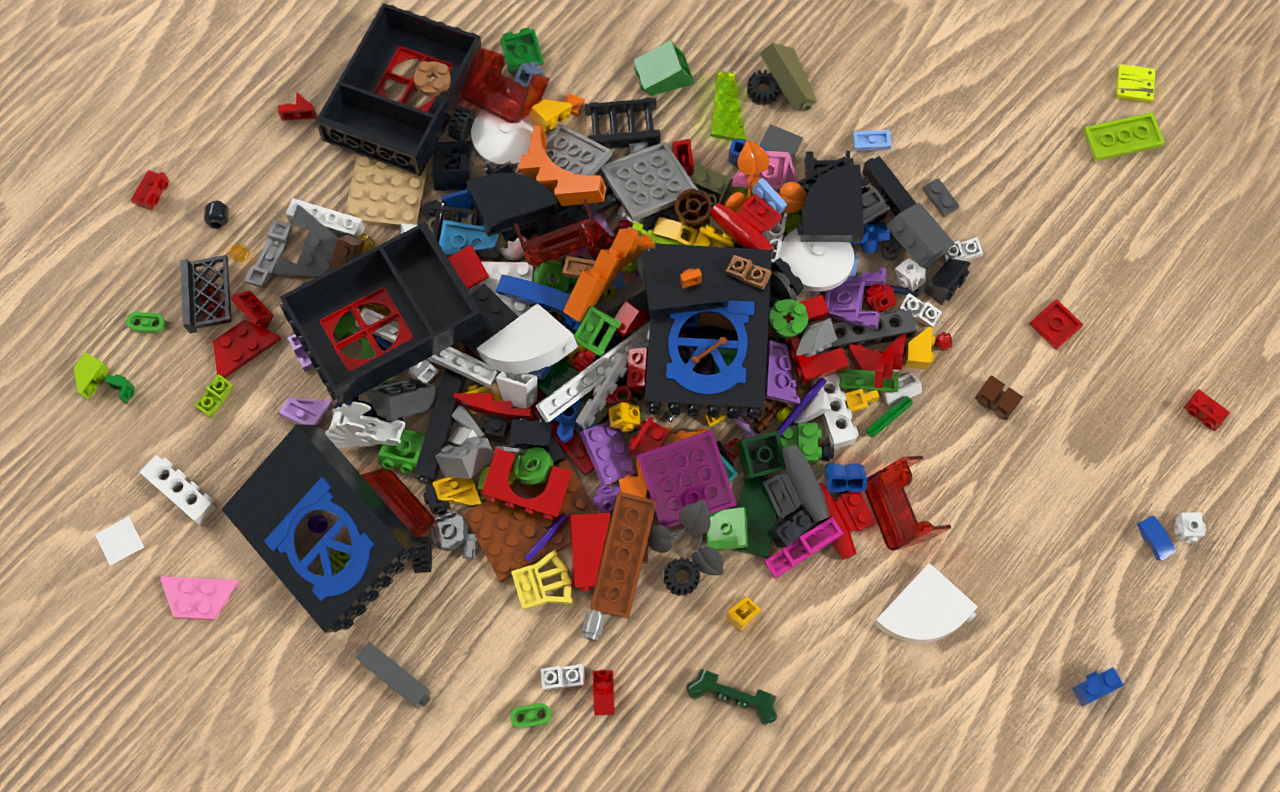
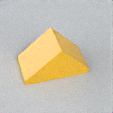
(742, 613)

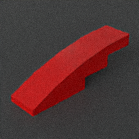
(890, 360)
(486, 405)

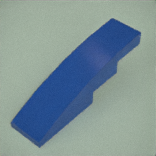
(532, 293)

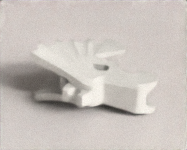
(349, 420)

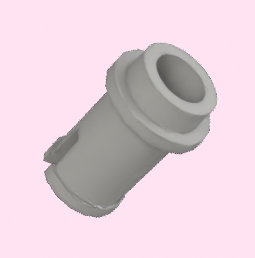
(469, 547)

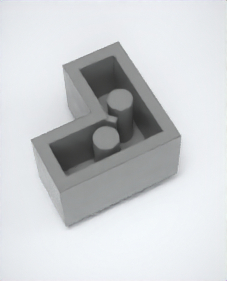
(465, 460)

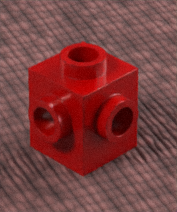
(880, 297)

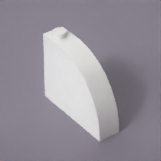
(528, 343)
(926, 609)

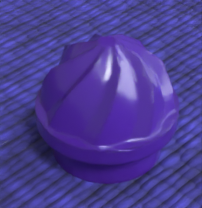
(317, 523)

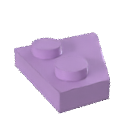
(304, 410)

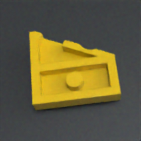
(457, 491)

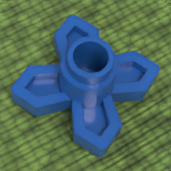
(872, 235)
(566, 426)

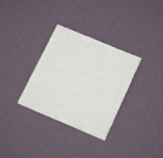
(119, 541)

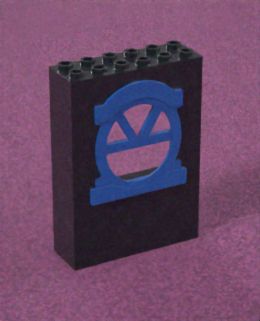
(738, 387)
(312, 475)

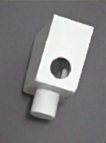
(518, 388)

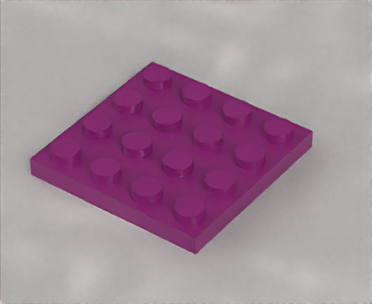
(684, 475)

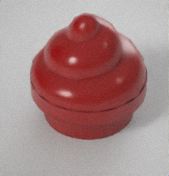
(943, 341)

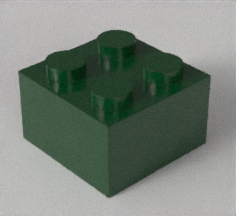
(761, 454)

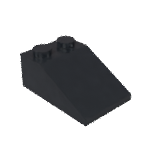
(452, 165)

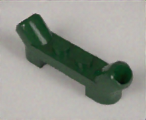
(761, 702)

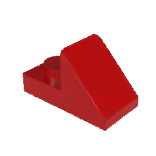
(297, 111)

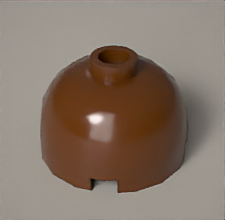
(693, 207)

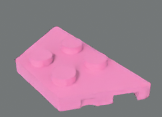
(778, 172)
(197, 596)

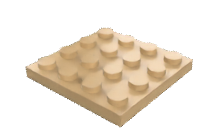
(385, 193)

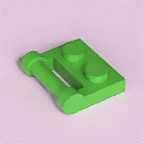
(591, 327)

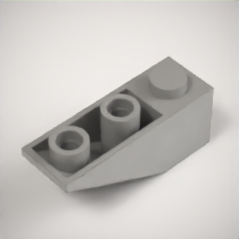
(816, 338)

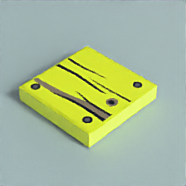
(1135, 83)

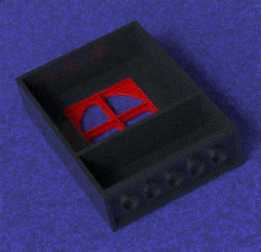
(386, 130)
(402, 274)

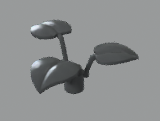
(697, 522)

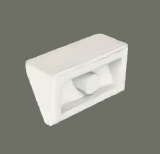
(908, 386)
(815, 408)

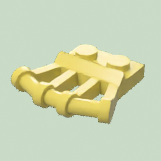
(530, 586)

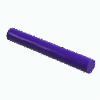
(546, 537)

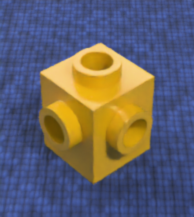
(624, 416)

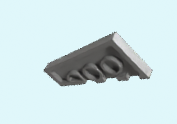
(602, 390)

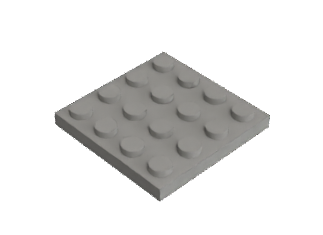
(574, 152)
(647, 180)

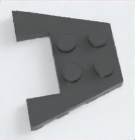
(317, 249)

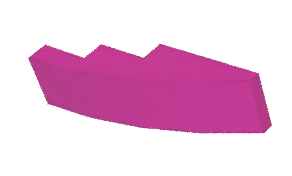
(803, 547)

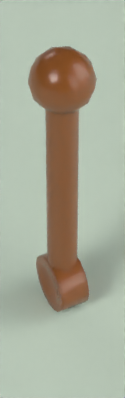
(722, 341)

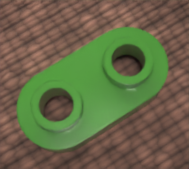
(147, 323)
(531, 715)

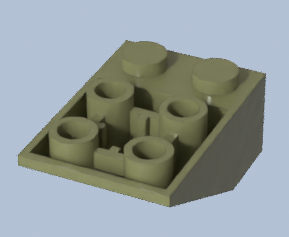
(712, 182)

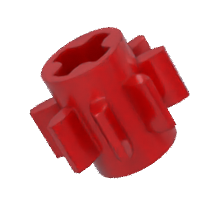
(582, 359)

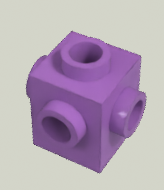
(606, 498)

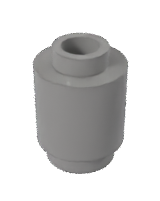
(593, 625)

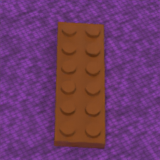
(623, 554)

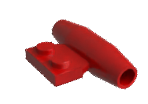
(749, 224)
(851, 516)

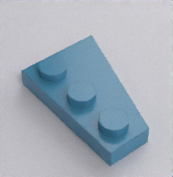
(457, 236)

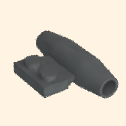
(797, 487)

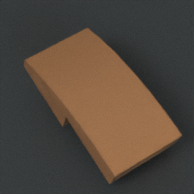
(748, 273)

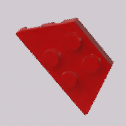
(241, 346)

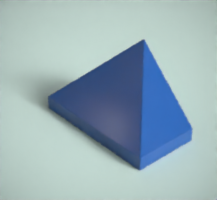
(458, 200)

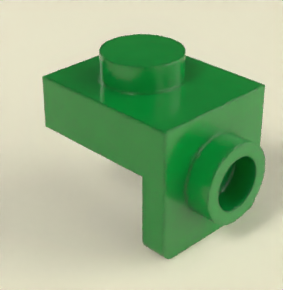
(120, 383)

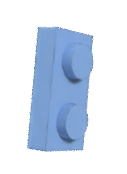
(872, 140)
(768, 195)

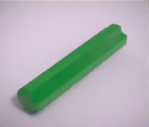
(889, 416)

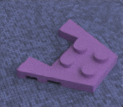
(846, 300)

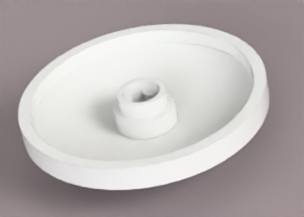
(500, 140)
(817, 264)

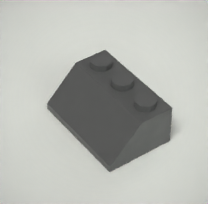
(920, 235)
(402, 398)

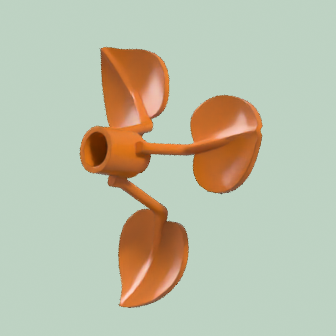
(754, 160)

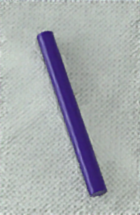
(800, 407)

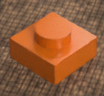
(577, 103)
(690, 277)

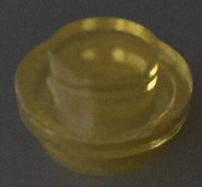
(239, 252)

